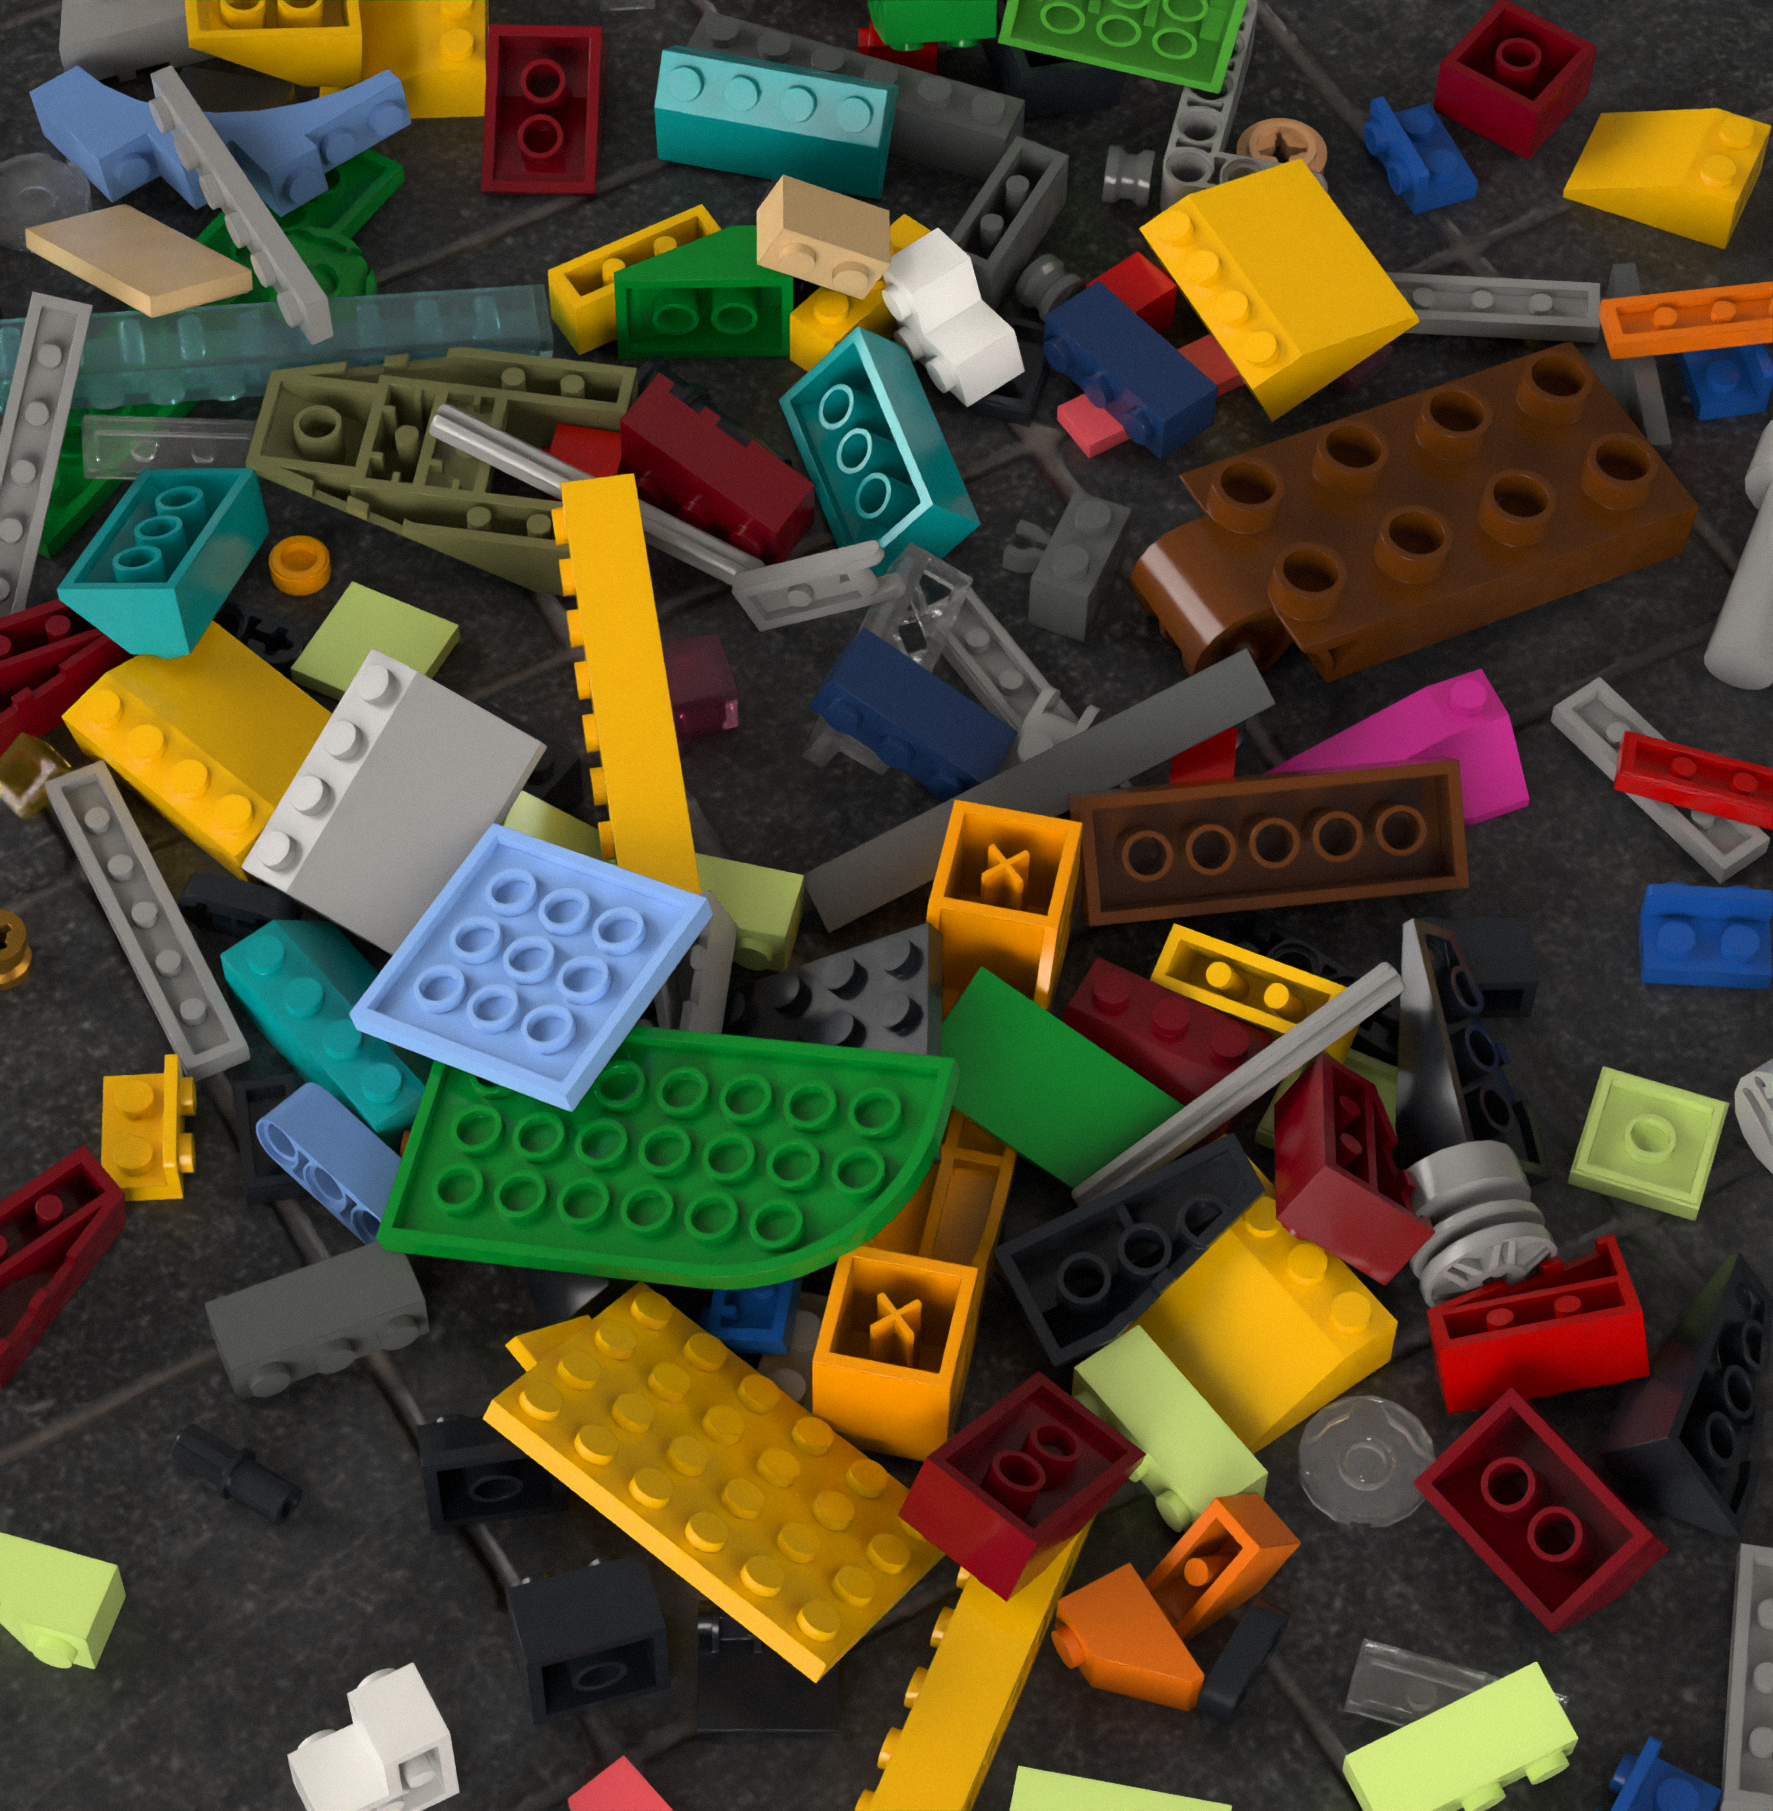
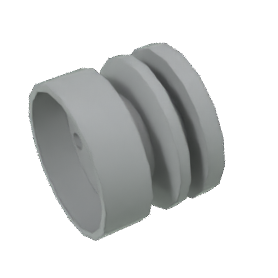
(1479, 1221)

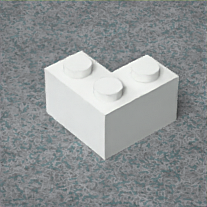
(947, 322)
(386, 1760)

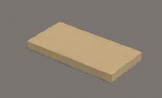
(139, 260)

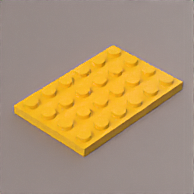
(720, 1477)

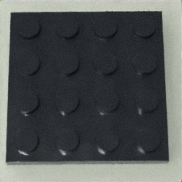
(863, 998)

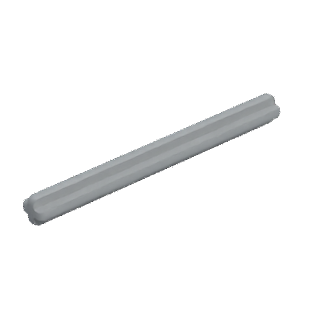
(547, 473)
(1246, 1083)

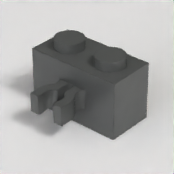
(1073, 565)

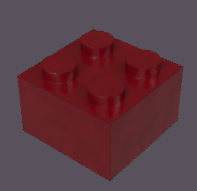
(1514, 78)

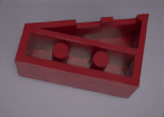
(711, 479)
(47, 665)
(1339, 1172)
(49, 1245)

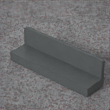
(1631, 380)

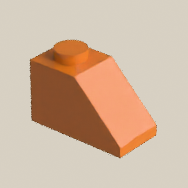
(1220, 1562)
(1126, 1642)

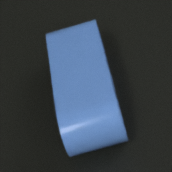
(332, 1157)

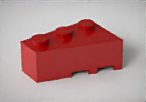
(1542, 1336)

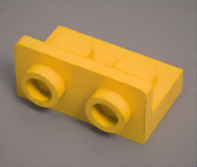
(146, 1133)

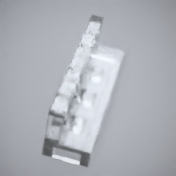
(884, 620)

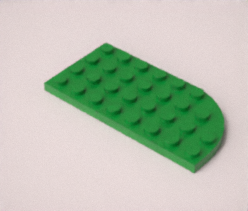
(678, 1164)

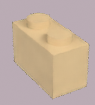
(823, 237)

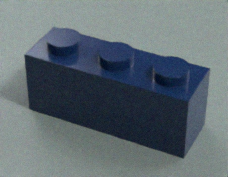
(1129, 370)
(911, 718)

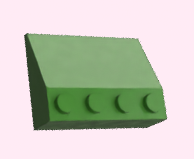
(1154, 39)

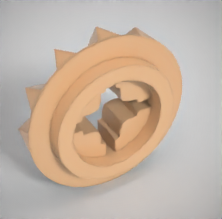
(1292, 136)

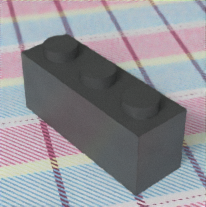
(1012, 215)
(317, 1319)

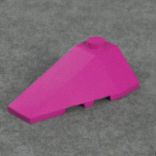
(1447, 719)

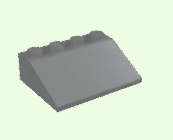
(391, 802)

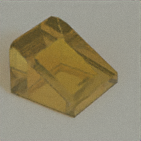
(24, 771)

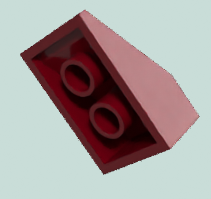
(544, 109)
(1018, 1484)

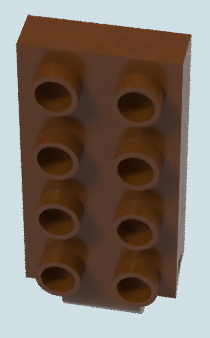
(1415, 521)

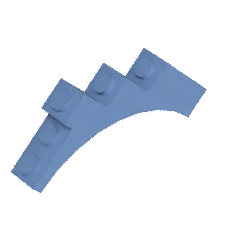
(277, 148)

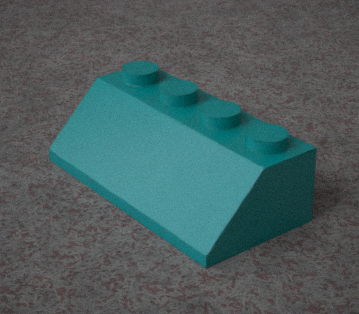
(774, 120)
(877, 451)
(168, 557)
(298, 992)

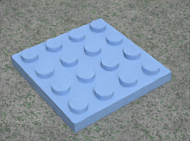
(532, 966)

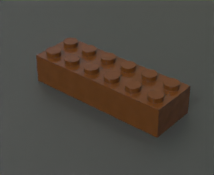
(1270, 840)

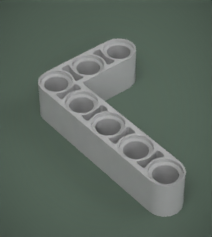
(1203, 128)

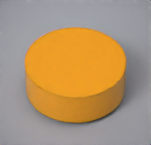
(300, 565)

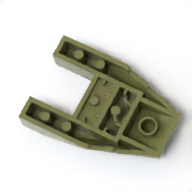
(368, 450)

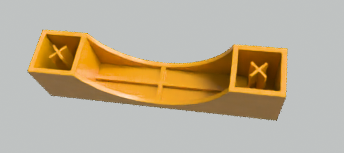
(915, 1293)

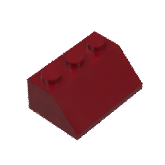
(1163, 1035)
(1540, 1514)

